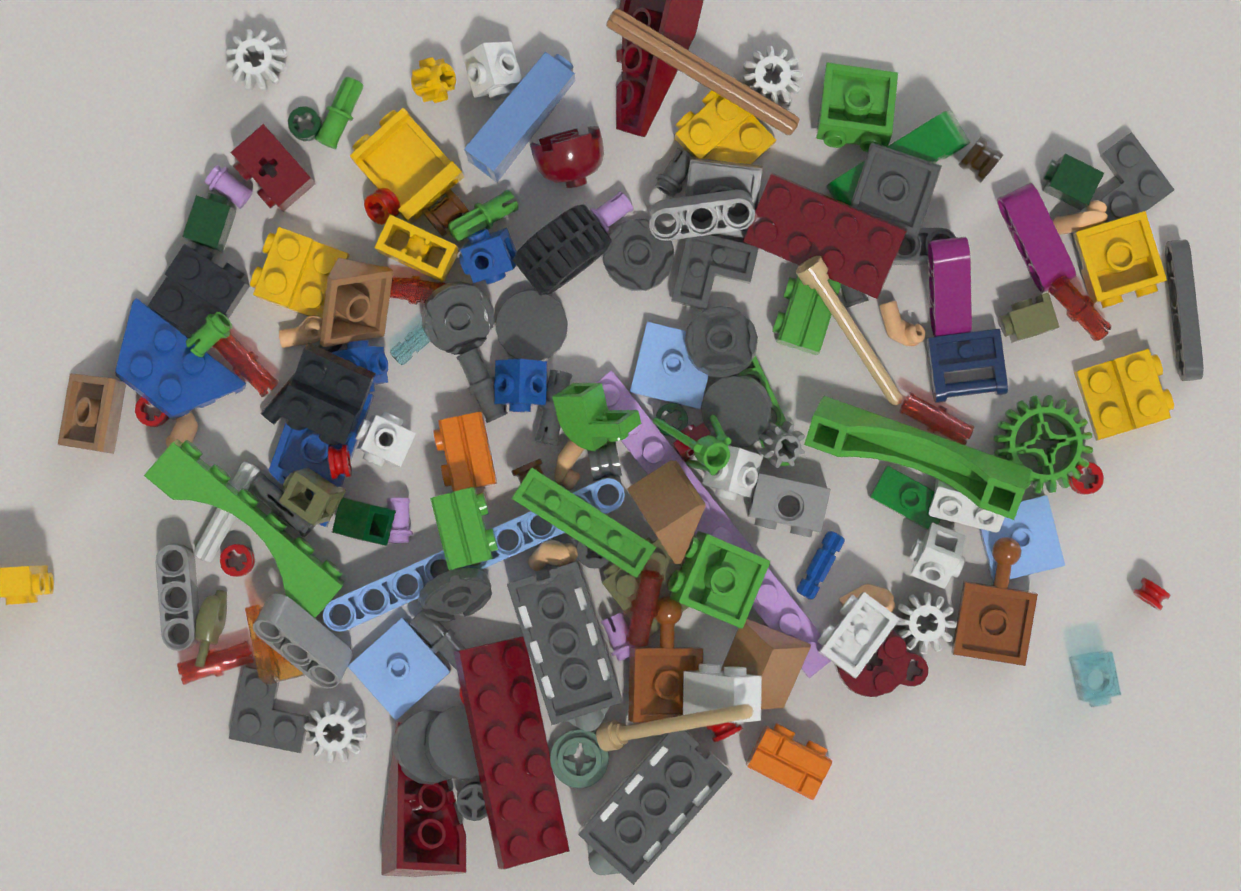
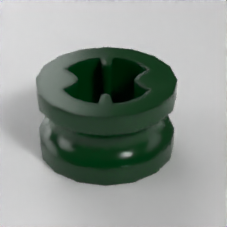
(303, 112)
(670, 408)

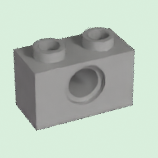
(811, 502)

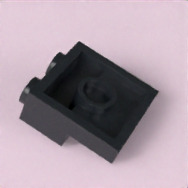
(197, 289)
(326, 395)

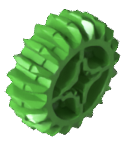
(1073, 438)

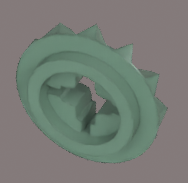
(565, 769)

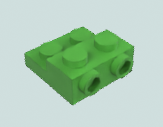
(857, 106)
(718, 579)

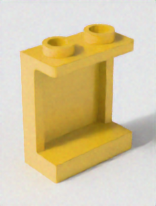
(406, 163)

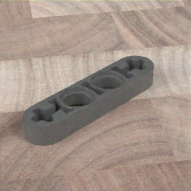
(1184, 310)

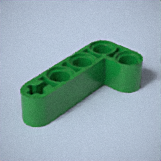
(931, 141)

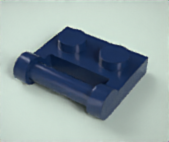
(963, 353)

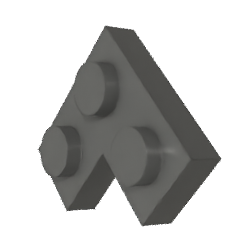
(1139, 178)
(711, 257)
(257, 720)

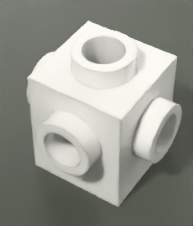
(492, 70)
(397, 443)
(737, 476)
(938, 563)

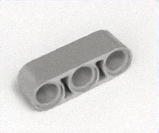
(687, 227)
(168, 580)
(302, 640)

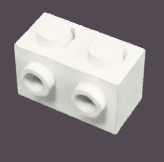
(716, 689)

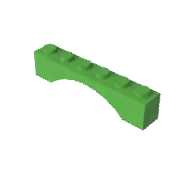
(187, 477)
(981, 477)

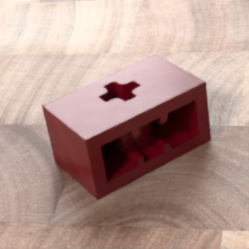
(256, 153)

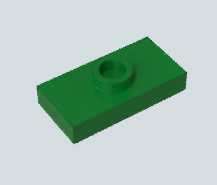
(904, 497)

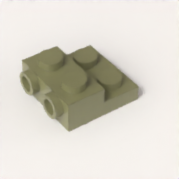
(624, 586)

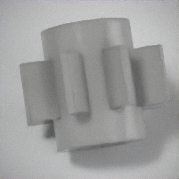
(790, 442)

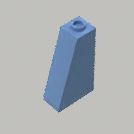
(520, 116)

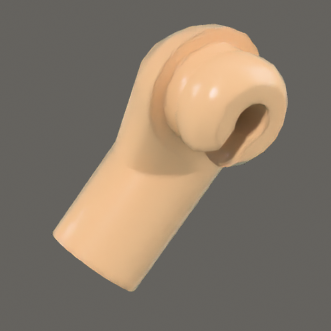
(1079, 221)
(899, 329)
(307, 332)
(184, 429)
(565, 461)
(552, 553)
(879, 594)

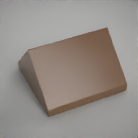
(355, 302)
(92, 413)
(669, 507)
(769, 655)

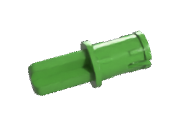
(339, 112)
(482, 216)

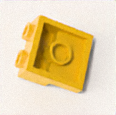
(723, 132)
(1119, 259)
(295, 272)
(1124, 394)
(25, 583)

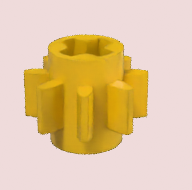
(433, 80)

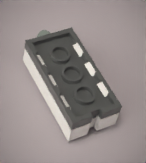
(566, 647)
(652, 806)

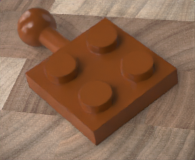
(995, 619)
(658, 672)

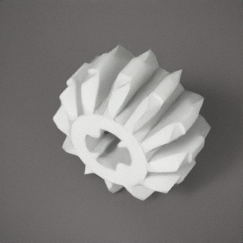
(246, 49)
(772, 63)
(938, 620)
(338, 744)

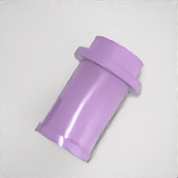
(228, 186)
(612, 210)
(400, 528)
(617, 631)

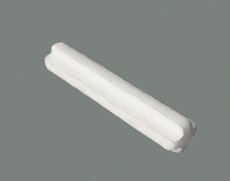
(222, 520)

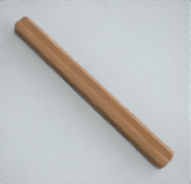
(702, 71)

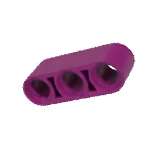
(1035, 236)
(949, 286)

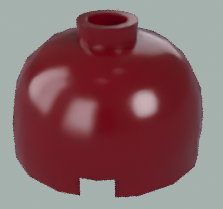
(569, 156)

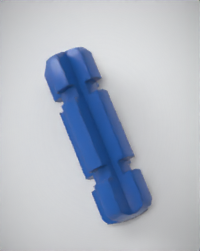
(820, 565)

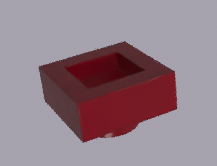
(694, 433)

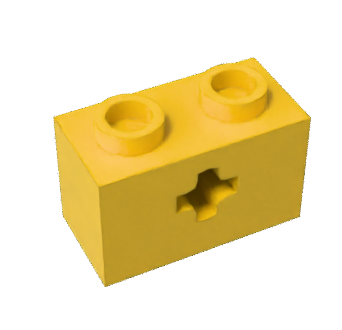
(417, 248)

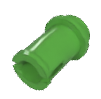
(215, 328)

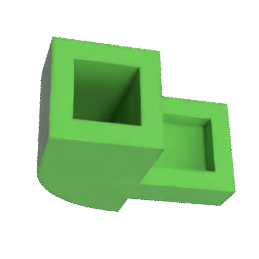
(586, 418)

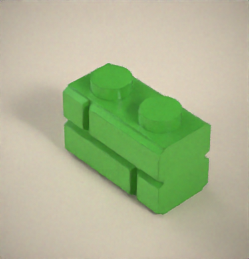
(805, 317)
(463, 528)

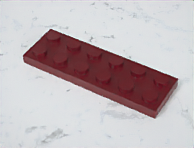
(511, 752)

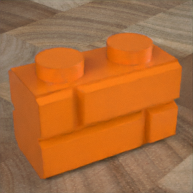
(466, 452)
(790, 762)

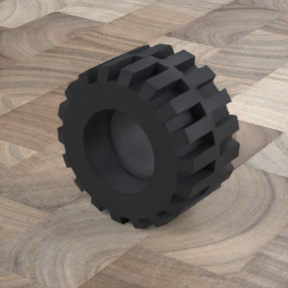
(562, 249)

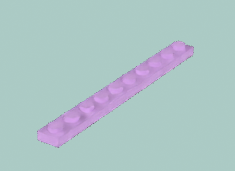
(772, 600)

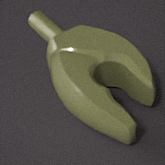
(210, 623)

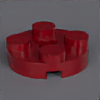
(882, 678)

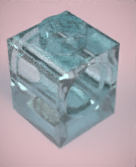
(1083, 665)

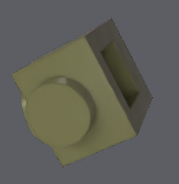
(1029, 318)
(301, 501)

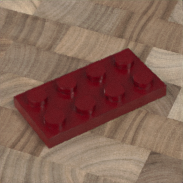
(807, 224)

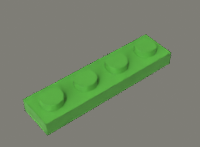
(584, 522)

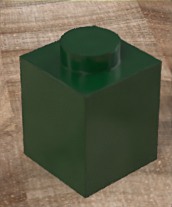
(1072, 181)
(210, 222)
(363, 521)

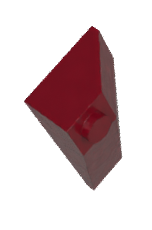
(644, 75)
(421, 828)

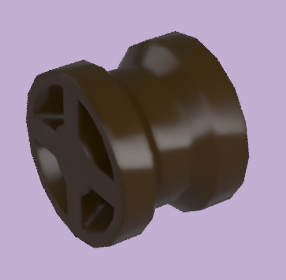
(981, 159)

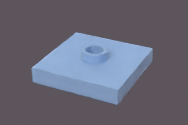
(665, 370)
(1036, 535)
(399, 668)

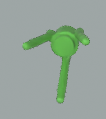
(709, 450)

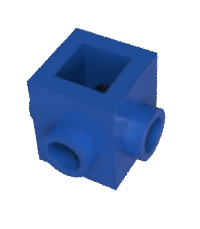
(488, 255)
(368, 357)
(520, 383)

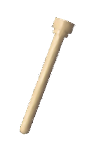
(814, 274)
(614, 735)

